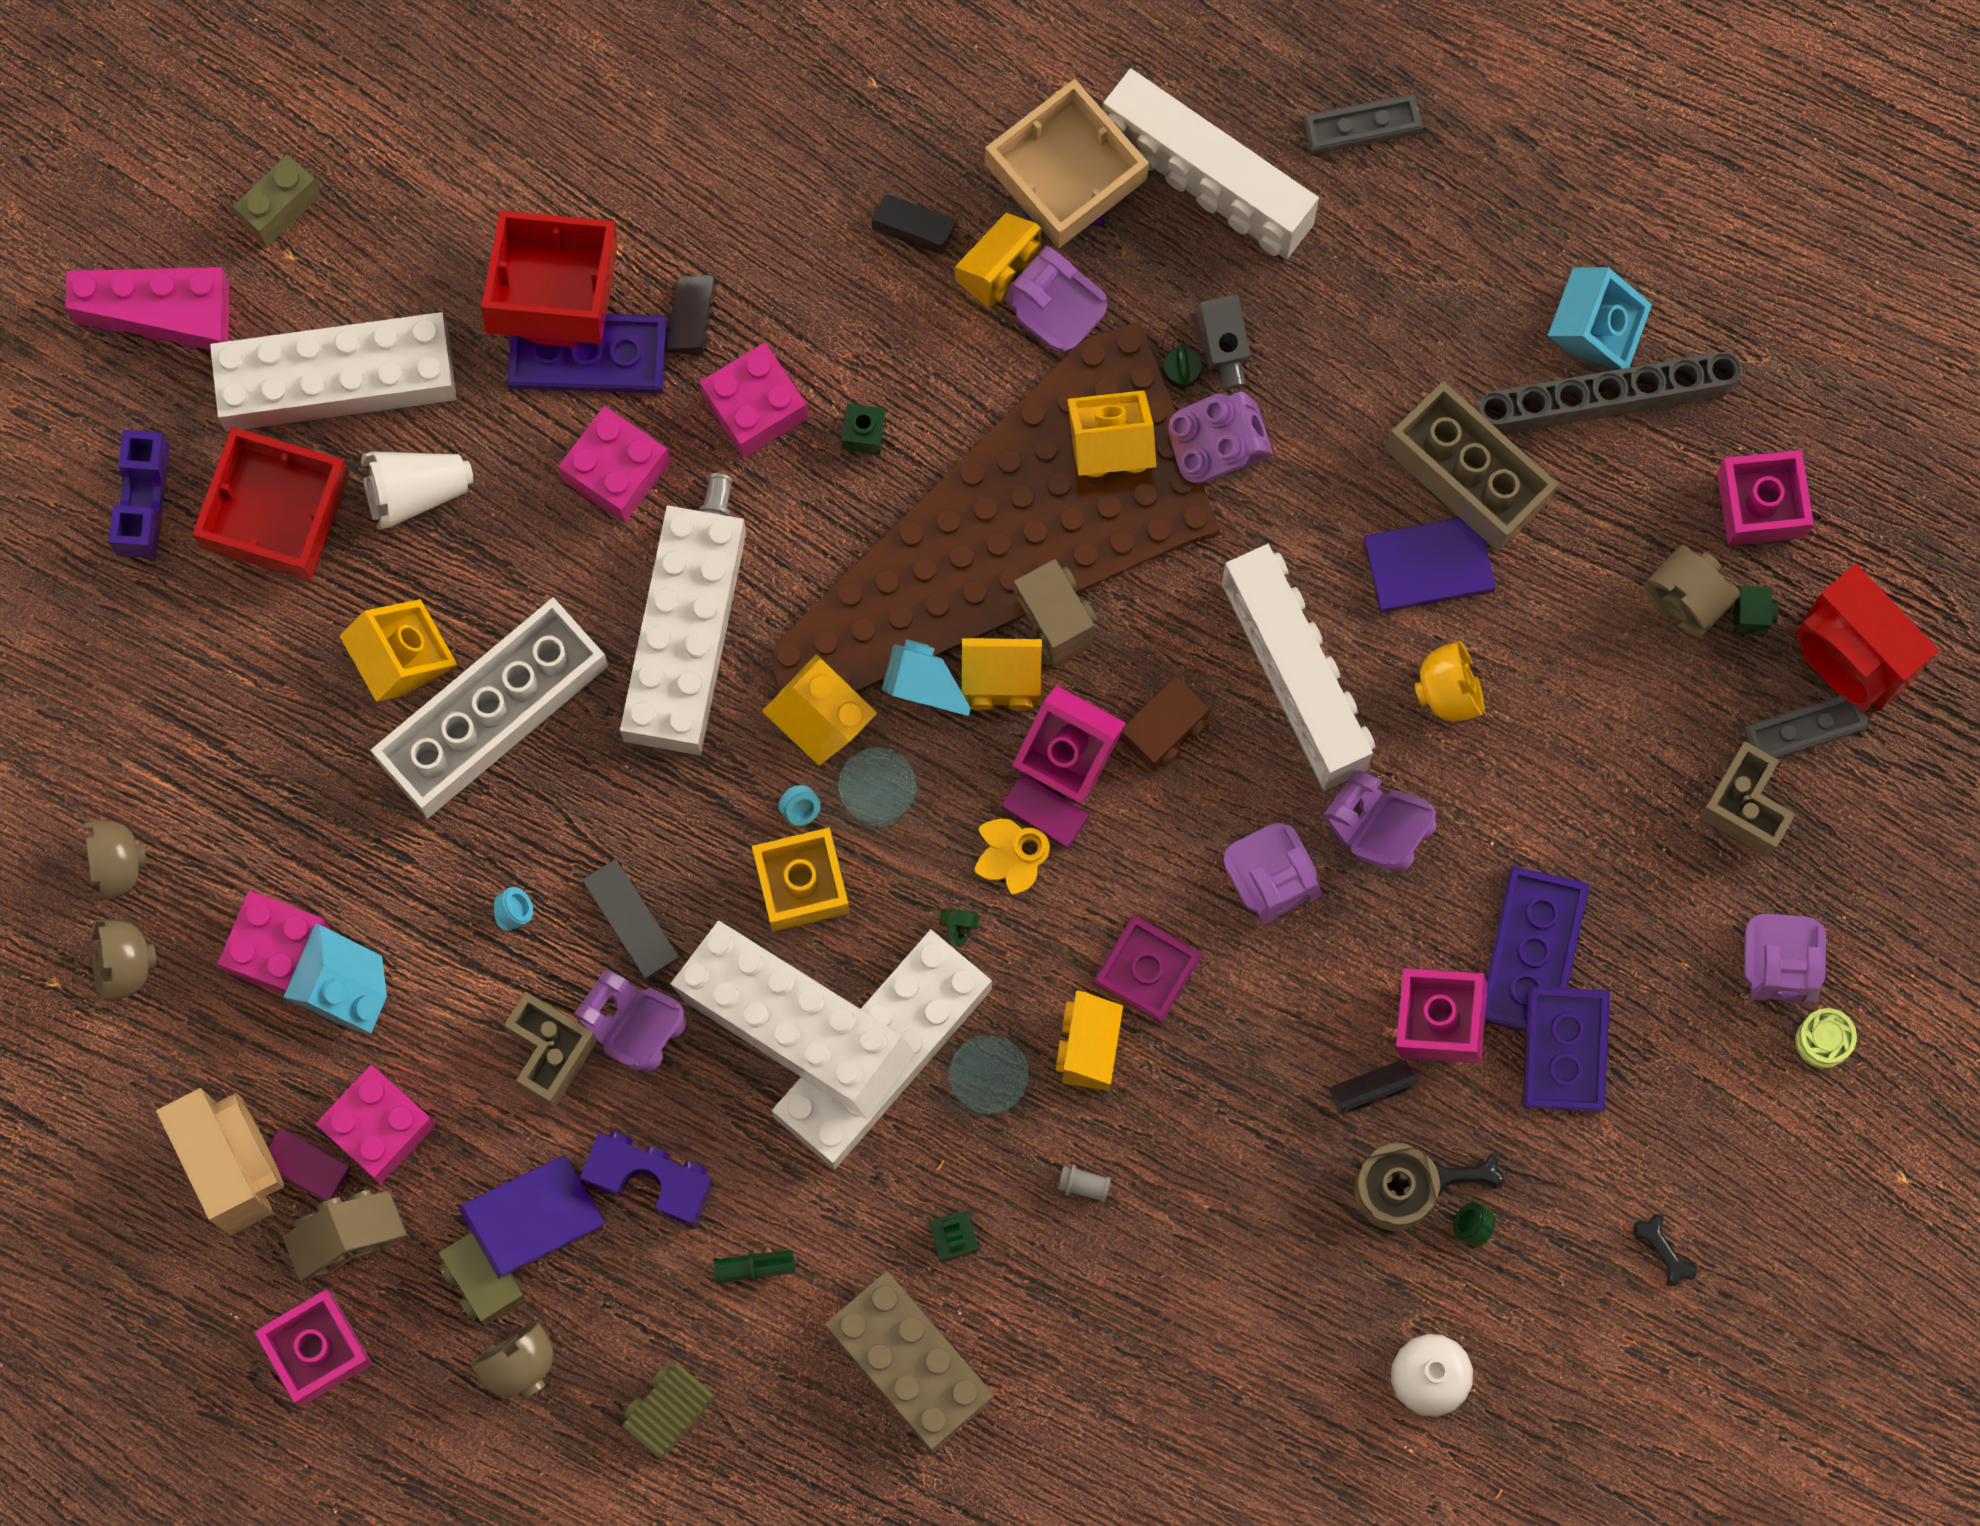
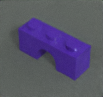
(144, 473)
(616, 1162)

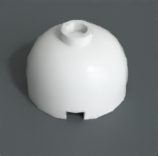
(1432, 1375)

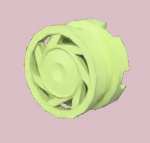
(1826, 1038)

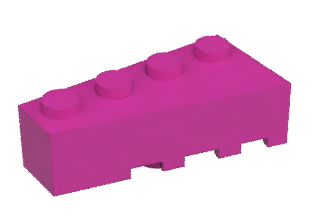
(162, 304)

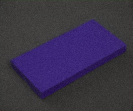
(625, 361)
(1532, 942)

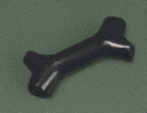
(1485, 1172)
(1653, 1233)

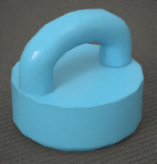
(799, 805)
(512, 909)

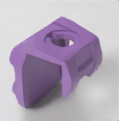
(1056, 301)
(1218, 436)
(1387, 826)
(1272, 871)
(1785, 957)
(639, 1026)

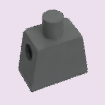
(1222, 323)

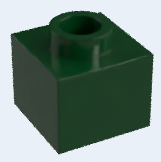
(868, 439)
(1755, 610)

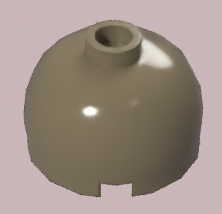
(113, 858)
(120, 959)
(516, 1363)

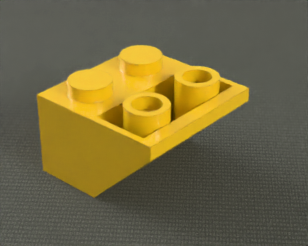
(999, 258)
(1092, 1042)

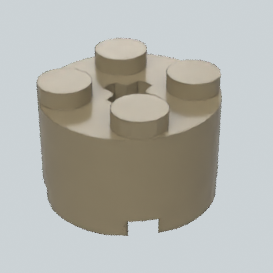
(1691, 590)
(1408, 1167)

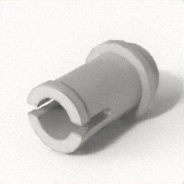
(717, 494)
(1083, 1183)

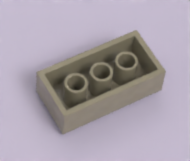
(1470, 466)
(909, 1361)

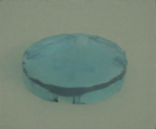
(877, 786)
(989, 1075)

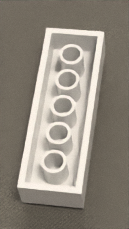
(1212, 166)
(333, 372)
(683, 630)
(1297, 666)
(490, 707)
(923, 1003)
(793, 1019)

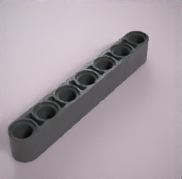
(1622, 383)

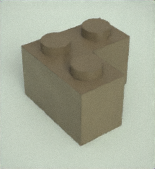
(1056, 612)
(1741, 808)
(558, 1044)
(343, 1232)

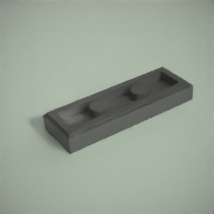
(1363, 124)
(1806, 727)
(631, 919)

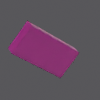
(1044, 811)
(307, 1165)

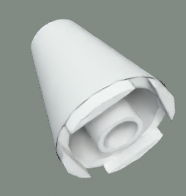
(412, 483)

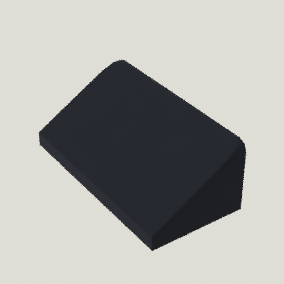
(913, 224)
(691, 315)
(1372, 1087)

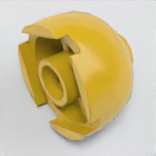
(1450, 685)

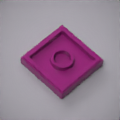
(1147, 969)

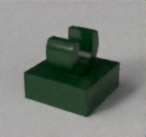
(953, 1236)

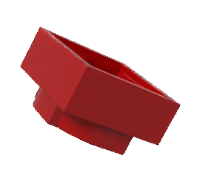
(549, 278)
(271, 503)
(1862, 642)

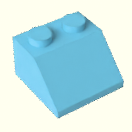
(1600, 317)
(923, 678)
(339, 981)

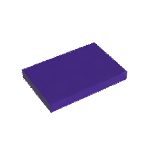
(1428, 564)
(1566, 1048)
(531, 1216)

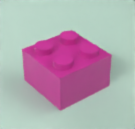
(754, 400)
(614, 464)
(1765, 498)
(1068, 744)
(267, 942)
(1442, 1015)
(375, 1124)
(313, 1348)

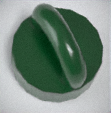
(1182, 366)
(958, 919)
(1474, 1224)

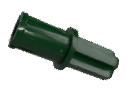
(753, 1266)

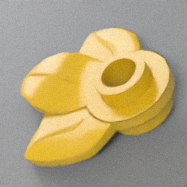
(1005, 855)

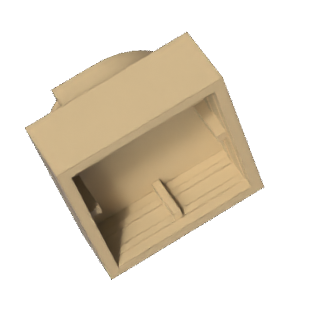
(1066, 163)
(223, 1158)

